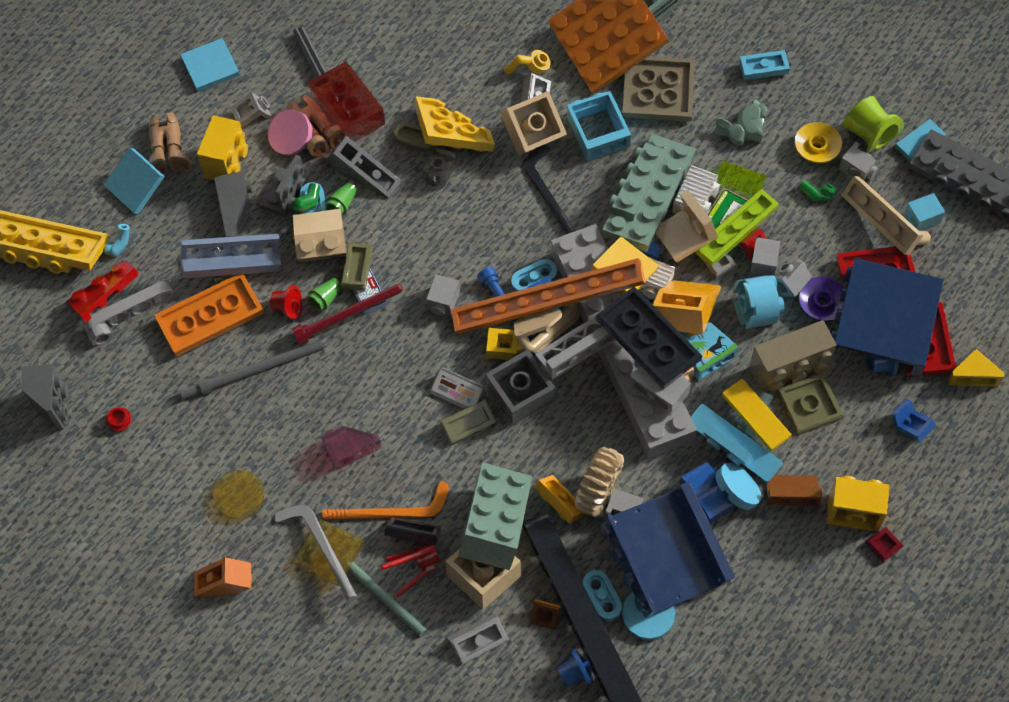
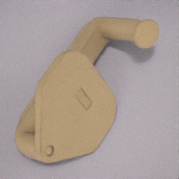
(548, 323)

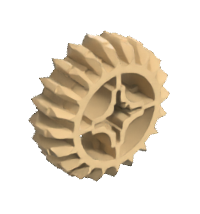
(599, 481)

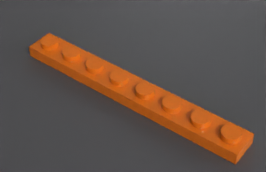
(548, 296)

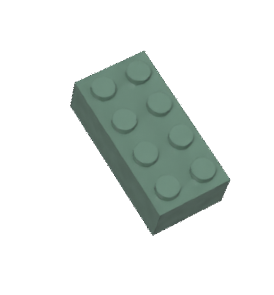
(495, 516)

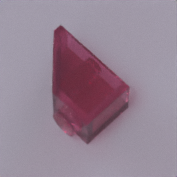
(349, 445)

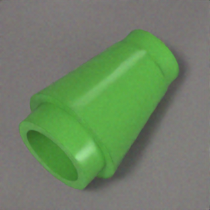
(341, 198)
(323, 295)

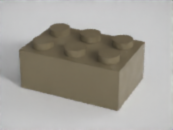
(792, 356)

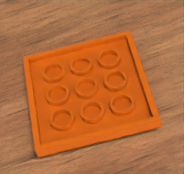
(607, 37)

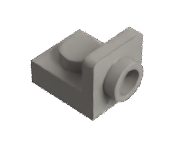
(250, 108)

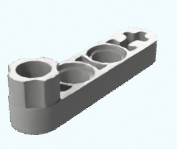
(99, 325)

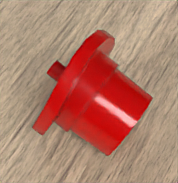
(287, 302)

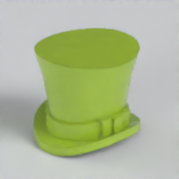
(872, 123)

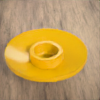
(818, 134)

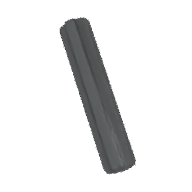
(309, 51)

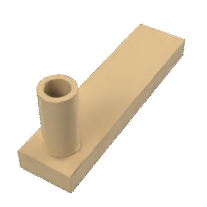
(884, 216)

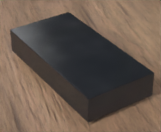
(412, 531)

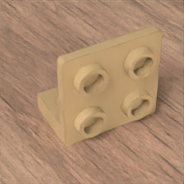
(687, 229)

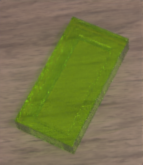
(740, 178)

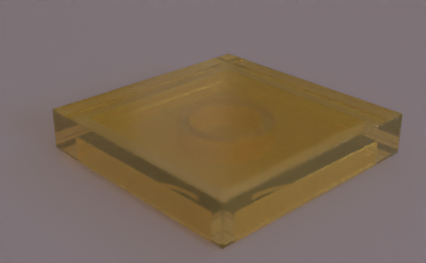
(344, 544)

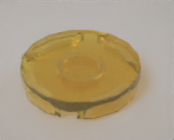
(239, 494)

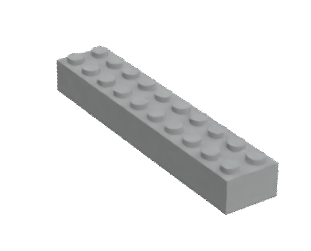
(654, 427)

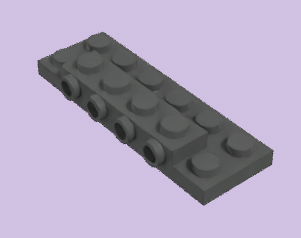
(963, 172)

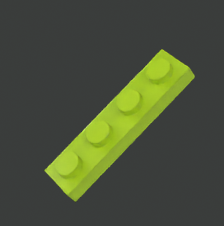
(738, 226)

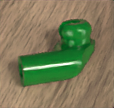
(817, 194)
(308, 200)

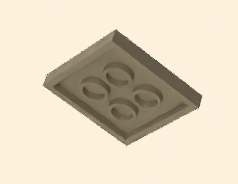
(659, 89)

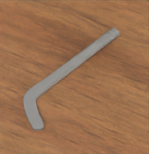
(305, 512)

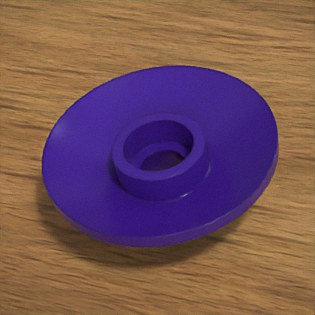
(821, 289)

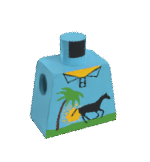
(715, 349)

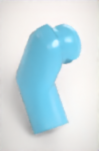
(120, 243)

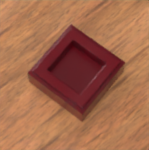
(884, 544)

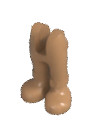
(317, 145)
(177, 159)

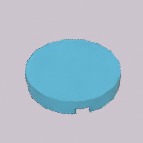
(739, 485)
(646, 628)

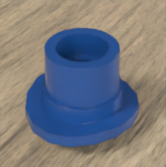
(877, 364)
(576, 670)

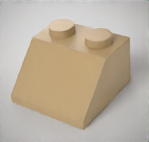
(319, 235)

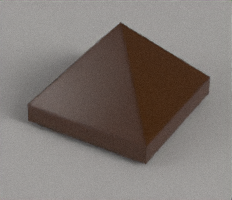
(545, 614)

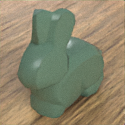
(747, 126)

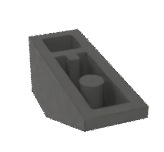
(362, 168)
(233, 200)

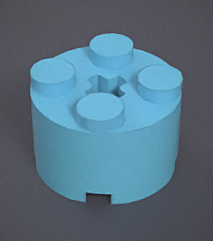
(758, 301)

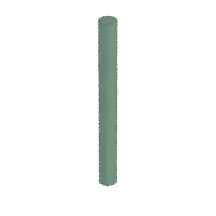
(387, 600)

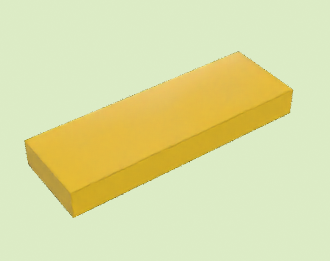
(756, 415)

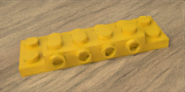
(48, 243)

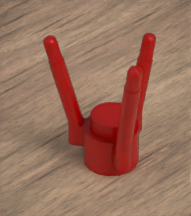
(424, 557)

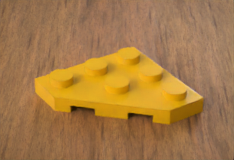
(449, 128)

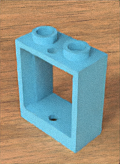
(604, 144)

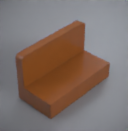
(794, 490)

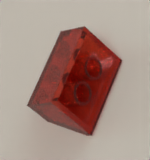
(348, 100)

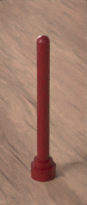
(305, 332)

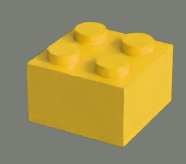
(222, 148)
(857, 503)

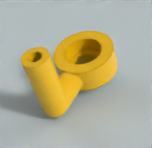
(537, 62)

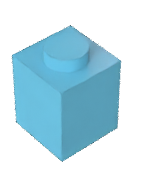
(924, 212)

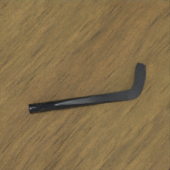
(530, 168)

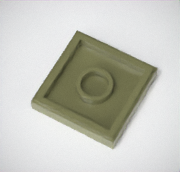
(810, 404)

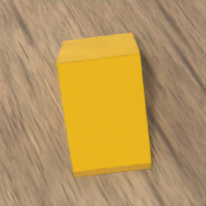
(976, 371)

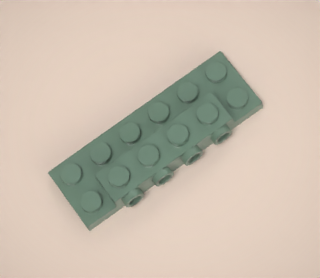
(647, 191)

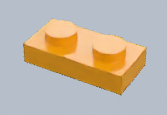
(559, 498)

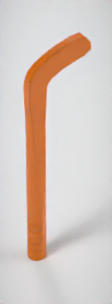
(386, 513)

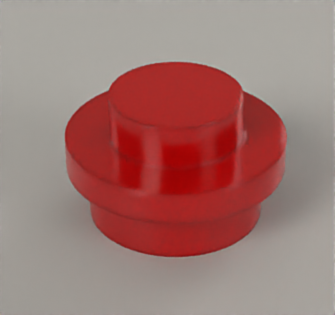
(118, 419)

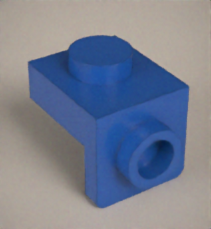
(912, 423)

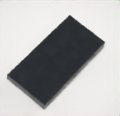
(649, 337)

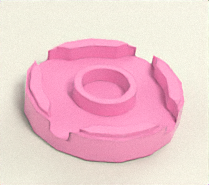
(289, 132)

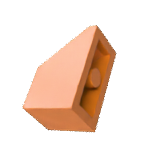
(223, 578)

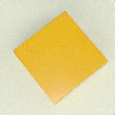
(624, 251)

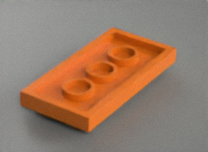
(209, 314)

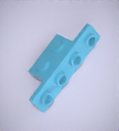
(735, 443)

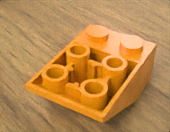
(687, 304)

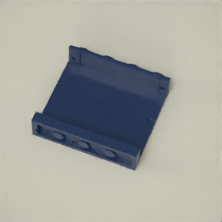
(887, 313)
(666, 550)

